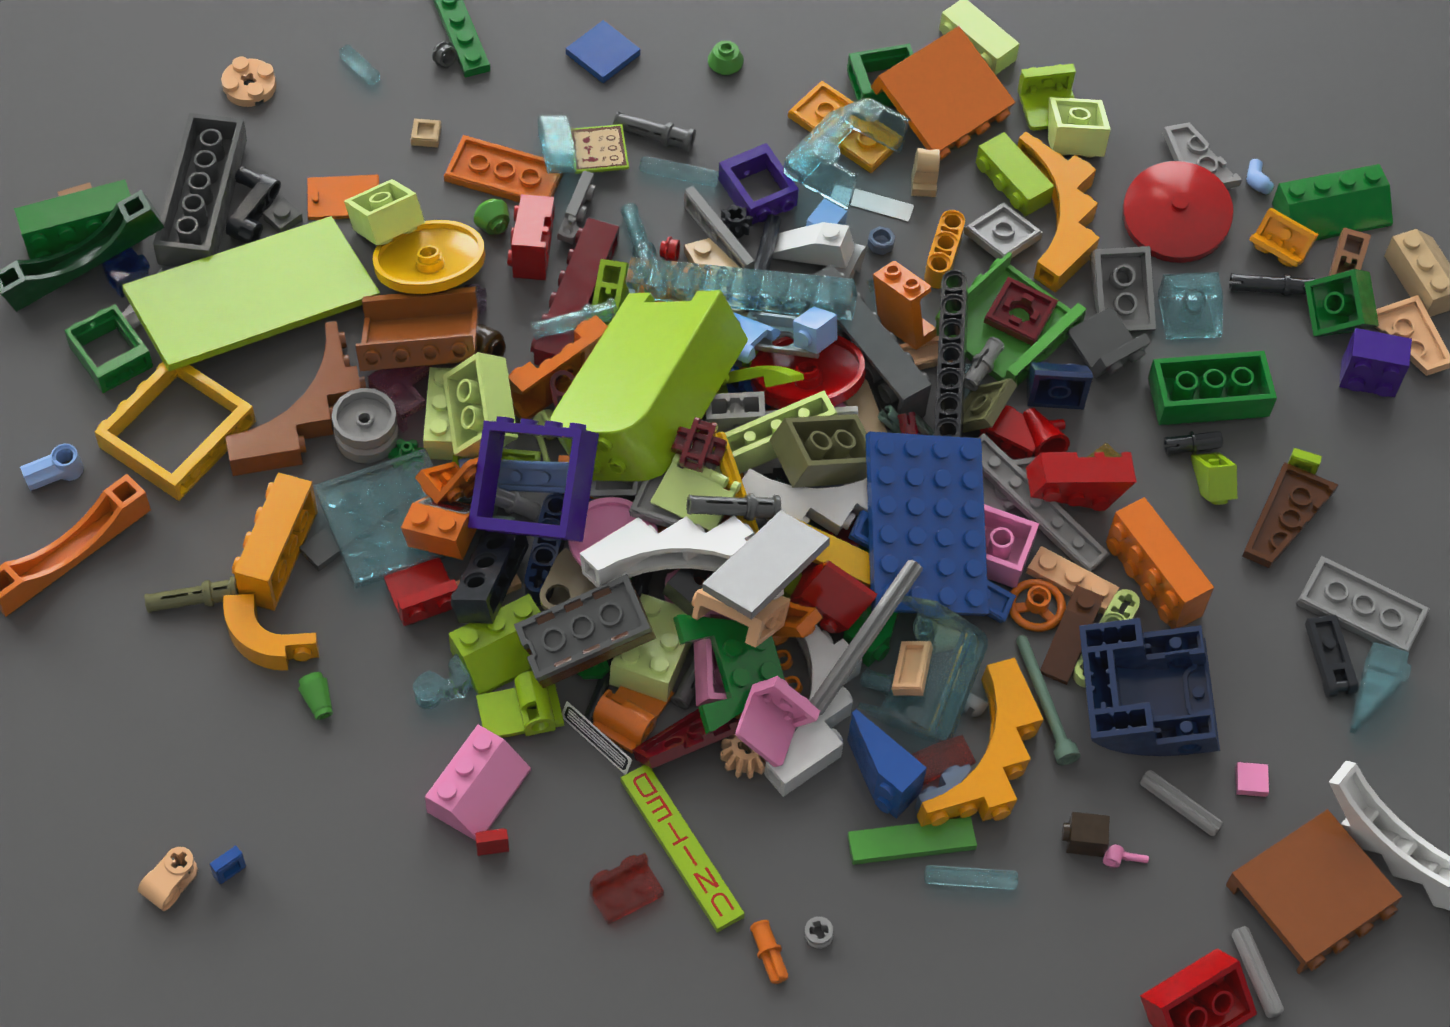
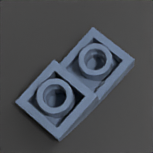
(949, 778)

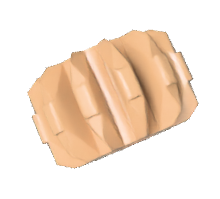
(736, 758)

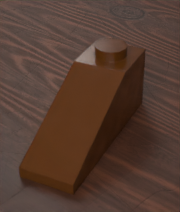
(1066, 644)

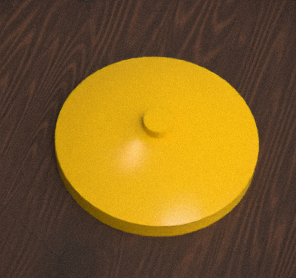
(430, 258)

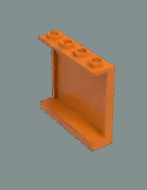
(946, 92)

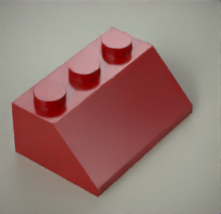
(1202, 995)

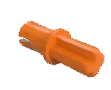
(769, 951)

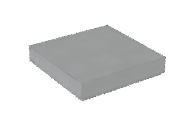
(1003, 232)

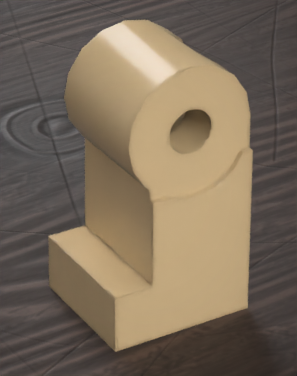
(925, 172)

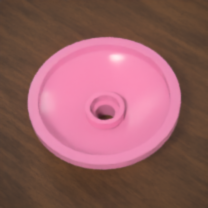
(603, 518)

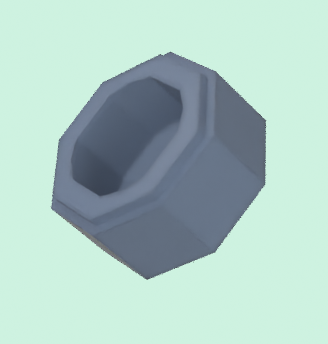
(881, 240)

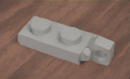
(576, 209)

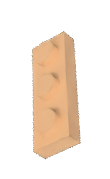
(1066, 575)

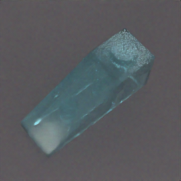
(1381, 677)

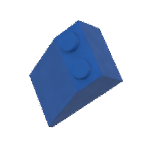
(887, 768)

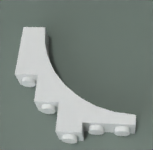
(826, 506)
(683, 545)
(815, 744)
(1382, 832)

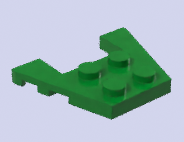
(737, 662)

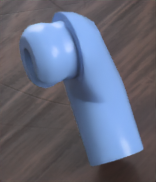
(1257, 179)

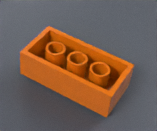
(1159, 564)

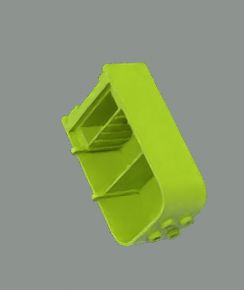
(648, 378)

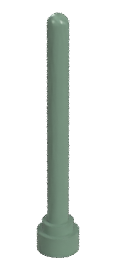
(1065, 750)

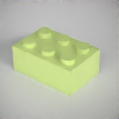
(477, 393)
(656, 664)

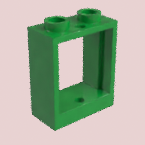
(874, 60)
(120, 368)

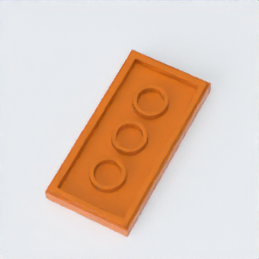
(500, 170)

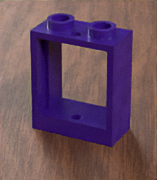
(750, 163)

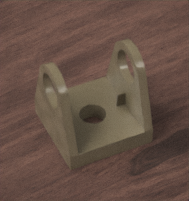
(566, 579)

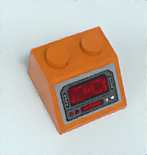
(438, 527)

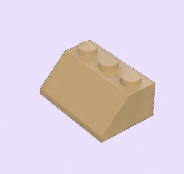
(1421, 269)

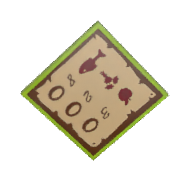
(600, 148)

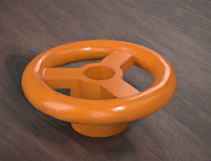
(1039, 591)

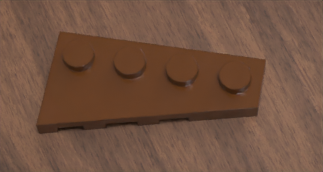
(1287, 511)

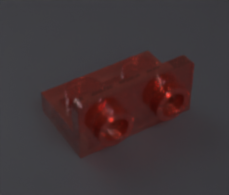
(625, 888)

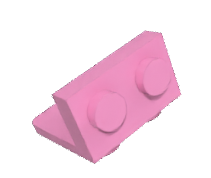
(771, 718)

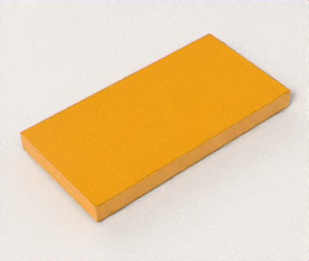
(855, 146)

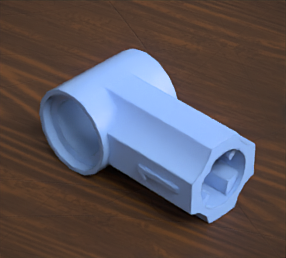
(53, 468)

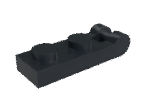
(1331, 655)

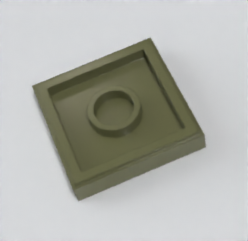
(986, 404)

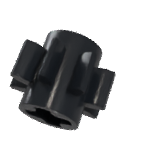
(736, 220)

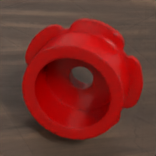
(670, 249)

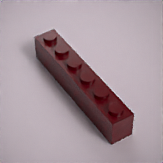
(577, 283)

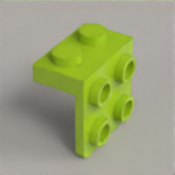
(1040, 84)

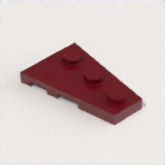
(680, 740)

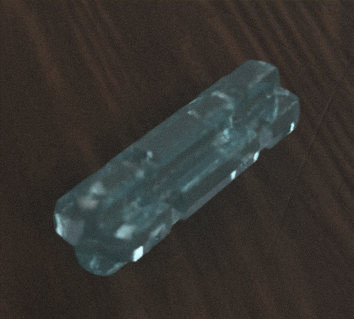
(359, 64)

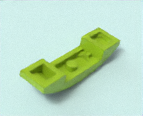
(772, 376)

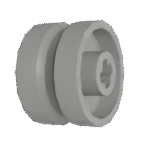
(365, 425)

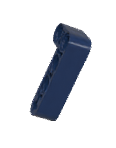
(544, 548)

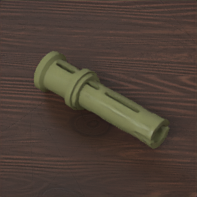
(207, 593)

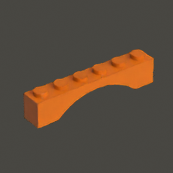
(109, 516)

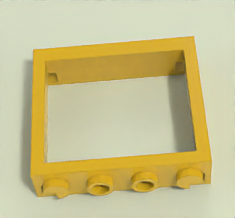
(202, 458)

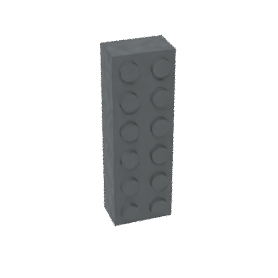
(200, 189)
(888, 367)

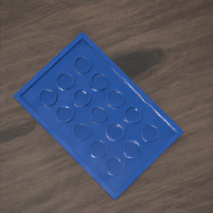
(928, 510)

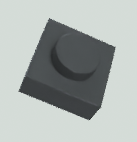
(282, 215)

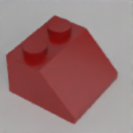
(834, 595)

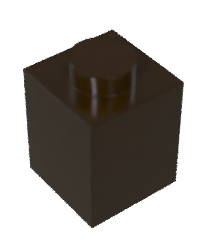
(1086, 834)

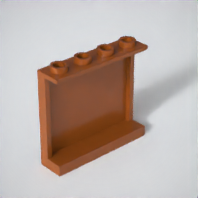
(418, 329)
(1316, 890)

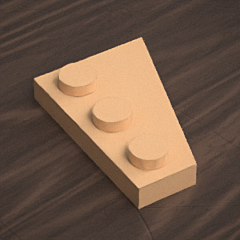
(1411, 320)

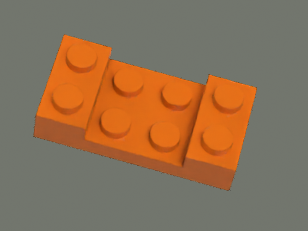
(531, 385)

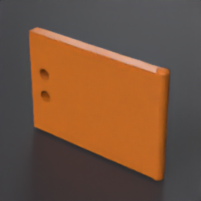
(333, 191)

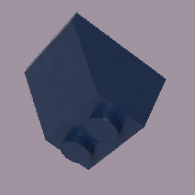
(1058, 385)

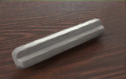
(1181, 803)
(1257, 972)

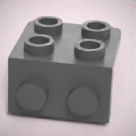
(1106, 343)

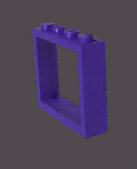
(577, 483)

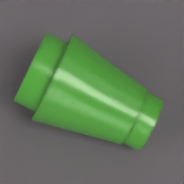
(316, 694)

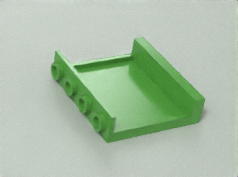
(1017, 355)

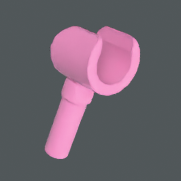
(1116, 853)

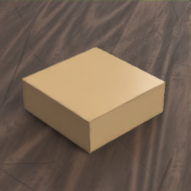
(426, 133)

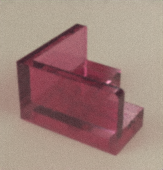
(398, 387)

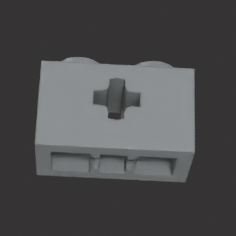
(735, 409)

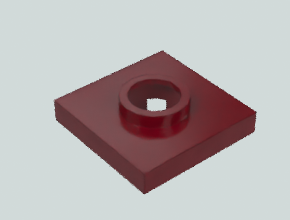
(1018, 295)

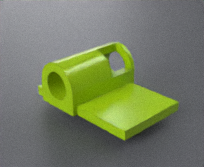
(508, 712)

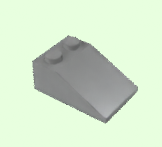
(1125, 283)

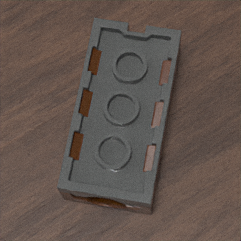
(585, 631)

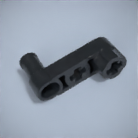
(244, 221)

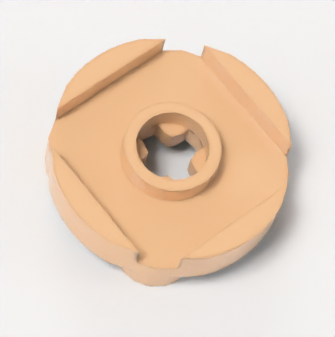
(248, 69)

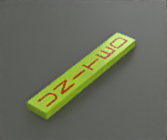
(682, 848)

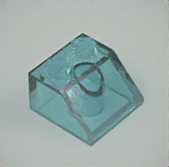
(1191, 305)

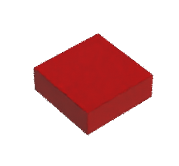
(492, 841)

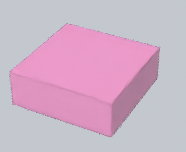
(1252, 779)

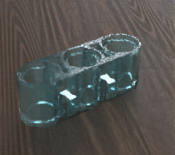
(557, 144)

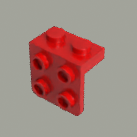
(421, 591)

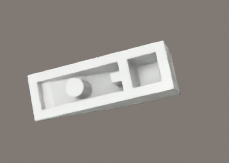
(816, 244)

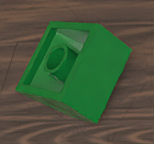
(1341, 303)

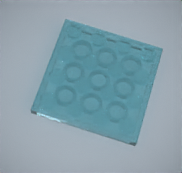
(368, 513)

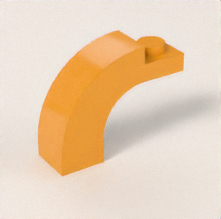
(260, 645)

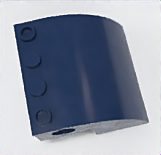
(1148, 689)

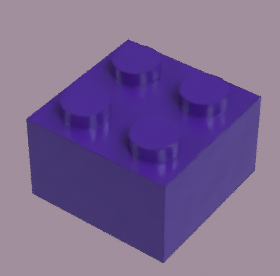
(1375, 362)

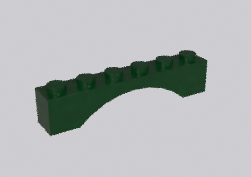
(34, 278)

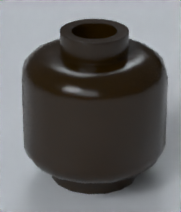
(490, 341)

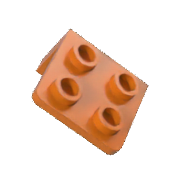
(448, 481)

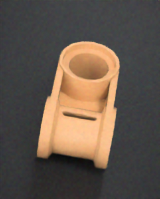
(166, 881)

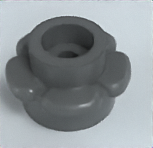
(444, 54)

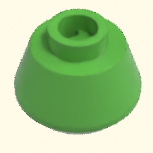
(725, 58)
(492, 216)

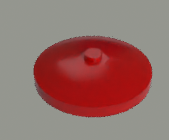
(1178, 211)
(836, 371)

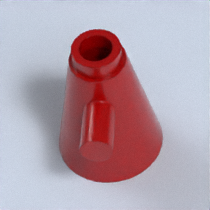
(1046, 433)

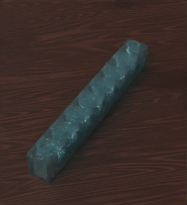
(743, 287)

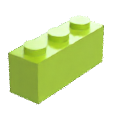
(1014, 174)

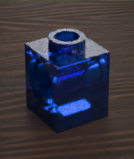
(125, 268)

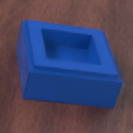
(227, 865)

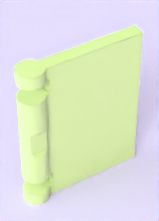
(680, 482)

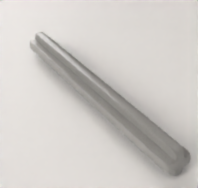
(866, 635)

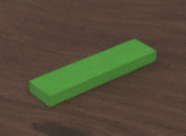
(911, 841)

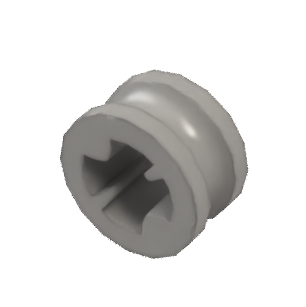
(813, 940)

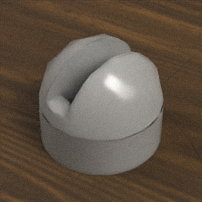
(977, 703)

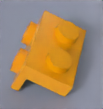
(1283, 238)

